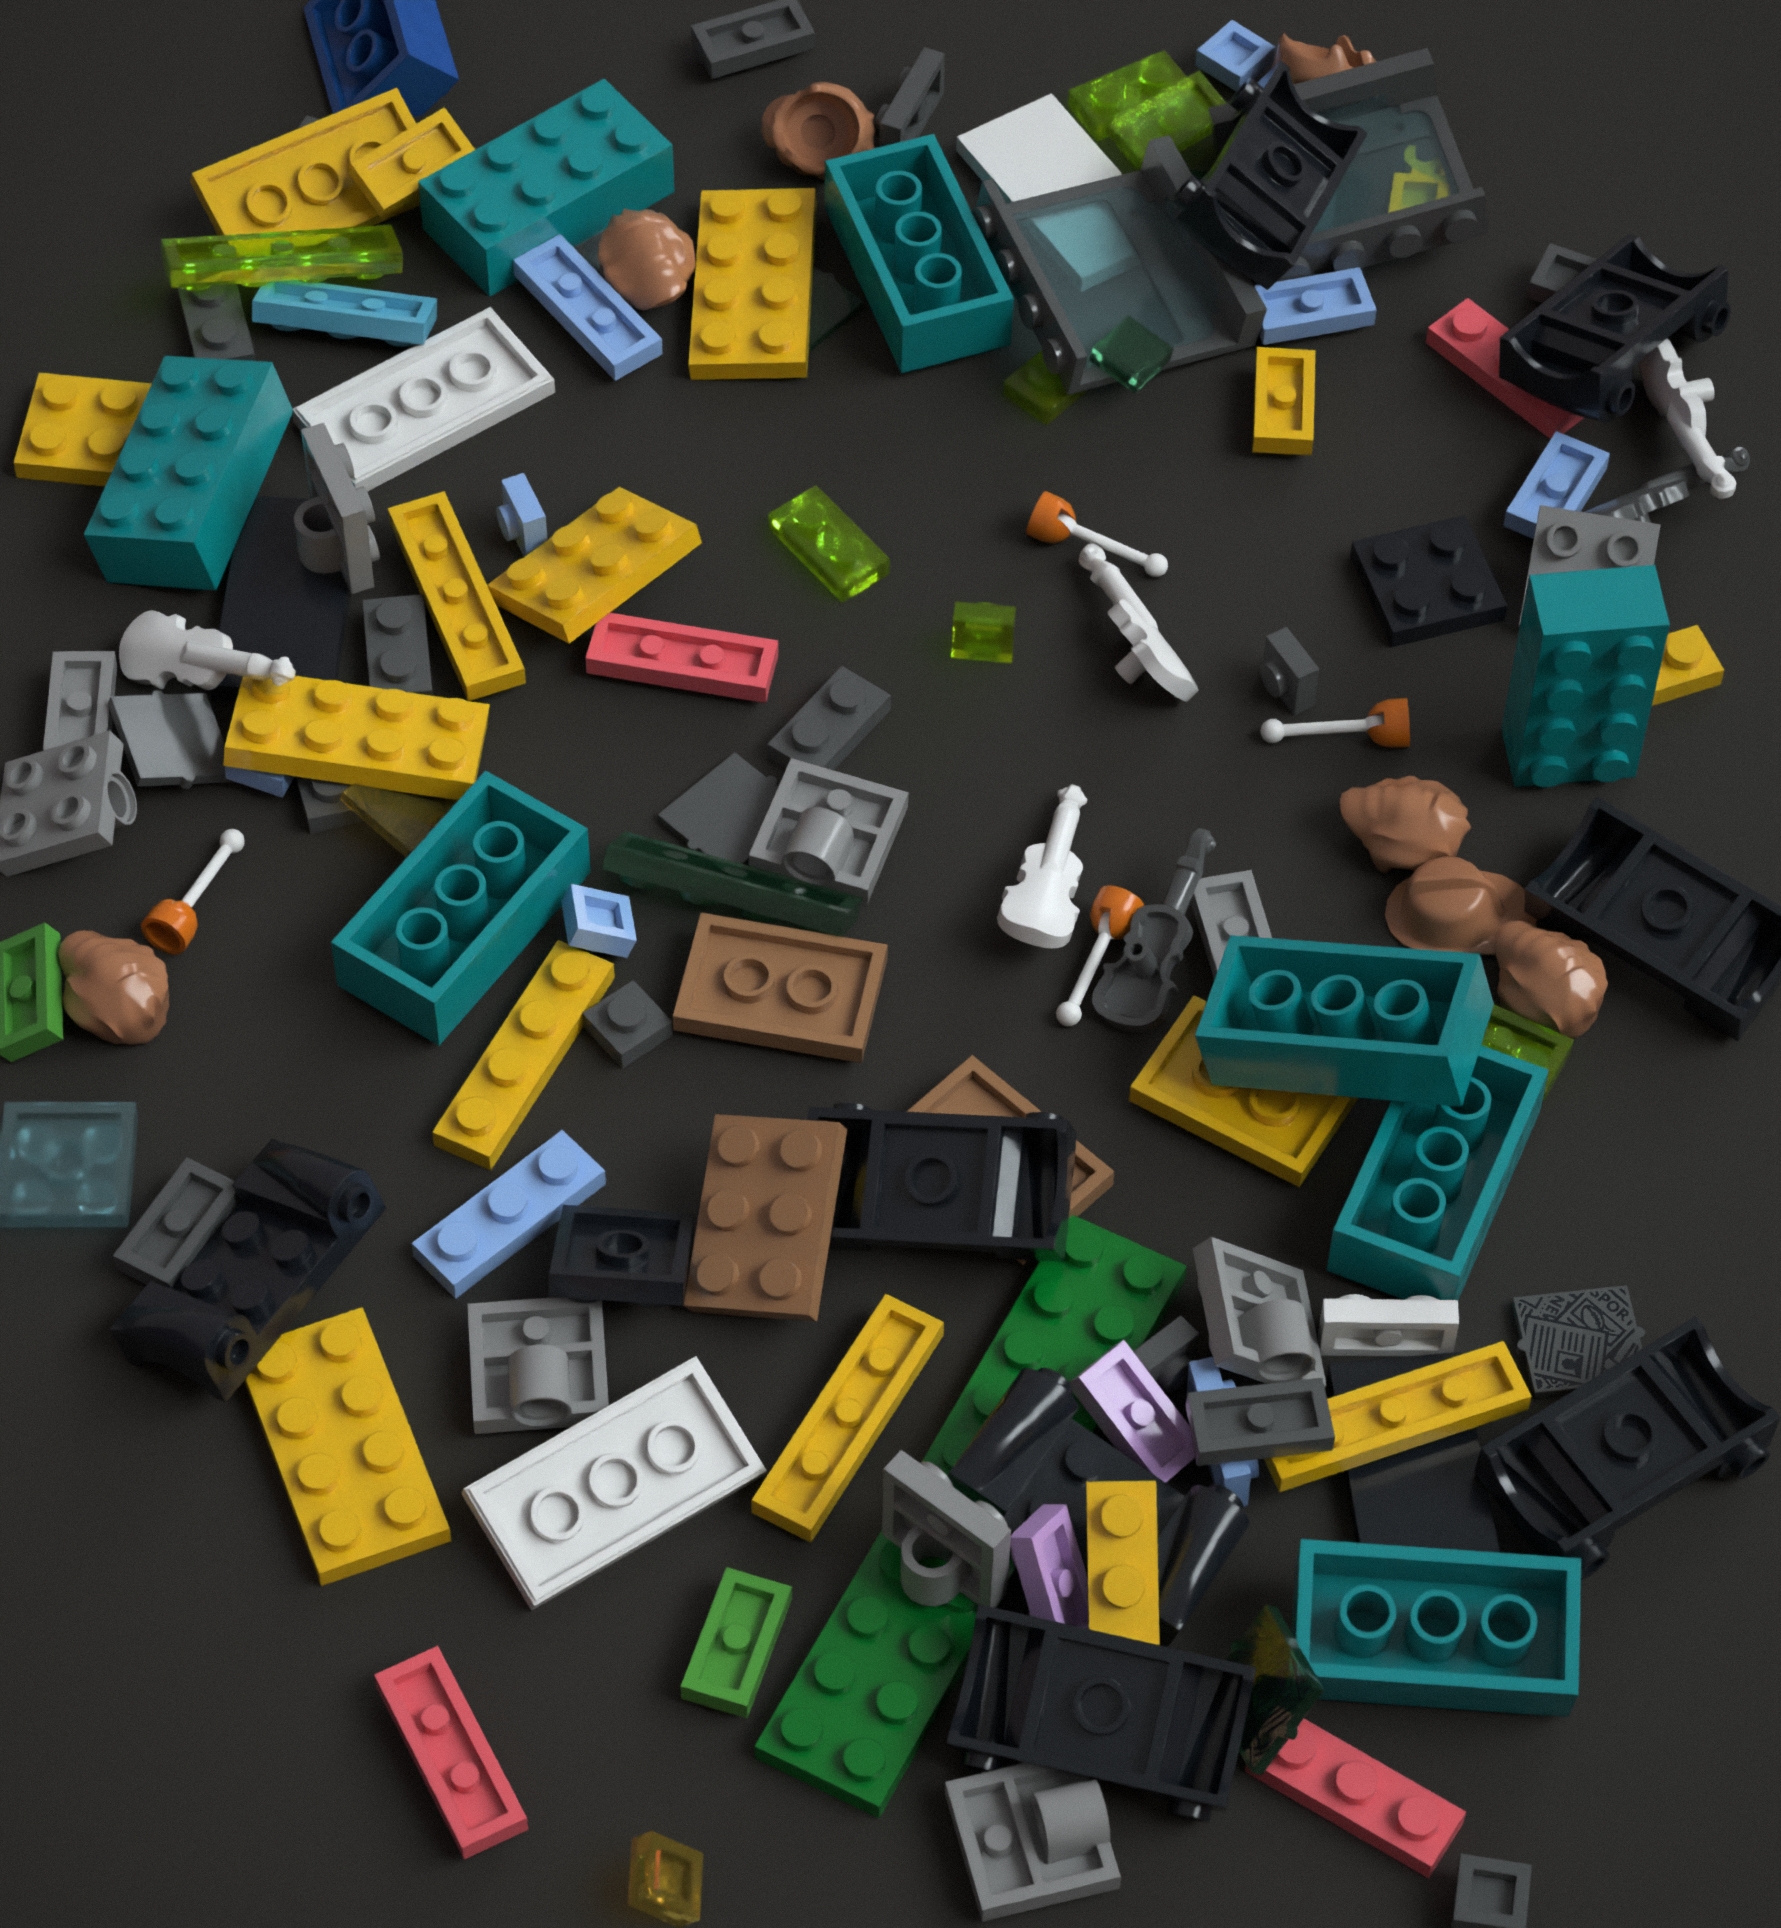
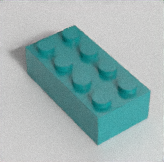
(545, 180)
(918, 253)
(189, 473)
(1584, 675)
(461, 907)
(1345, 1020)
(1437, 1183)
(1439, 1626)

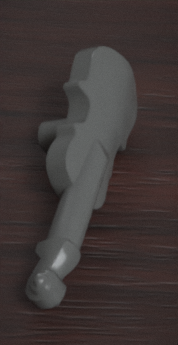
(1666, 489)
(1137, 988)

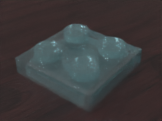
(67, 1164)

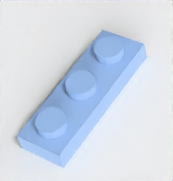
(587, 307)
(508, 1214)

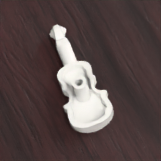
(1684, 410)
(1135, 622)
(160, 649)
(1049, 873)

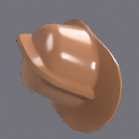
(1454, 907)

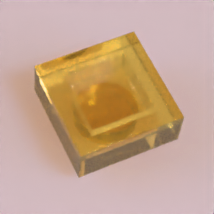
(665, 1879)

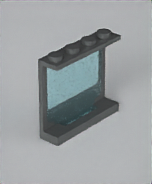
(1405, 181)
(1113, 252)

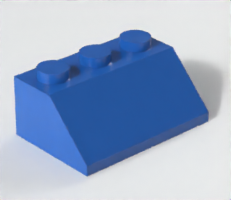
(381, 47)

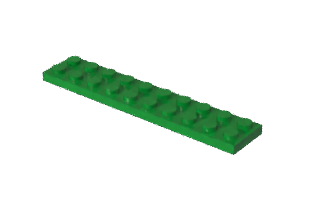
(888, 1661)

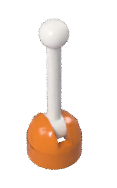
(1055, 521)
(1385, 724)
(1111, 919)
(174, 923)

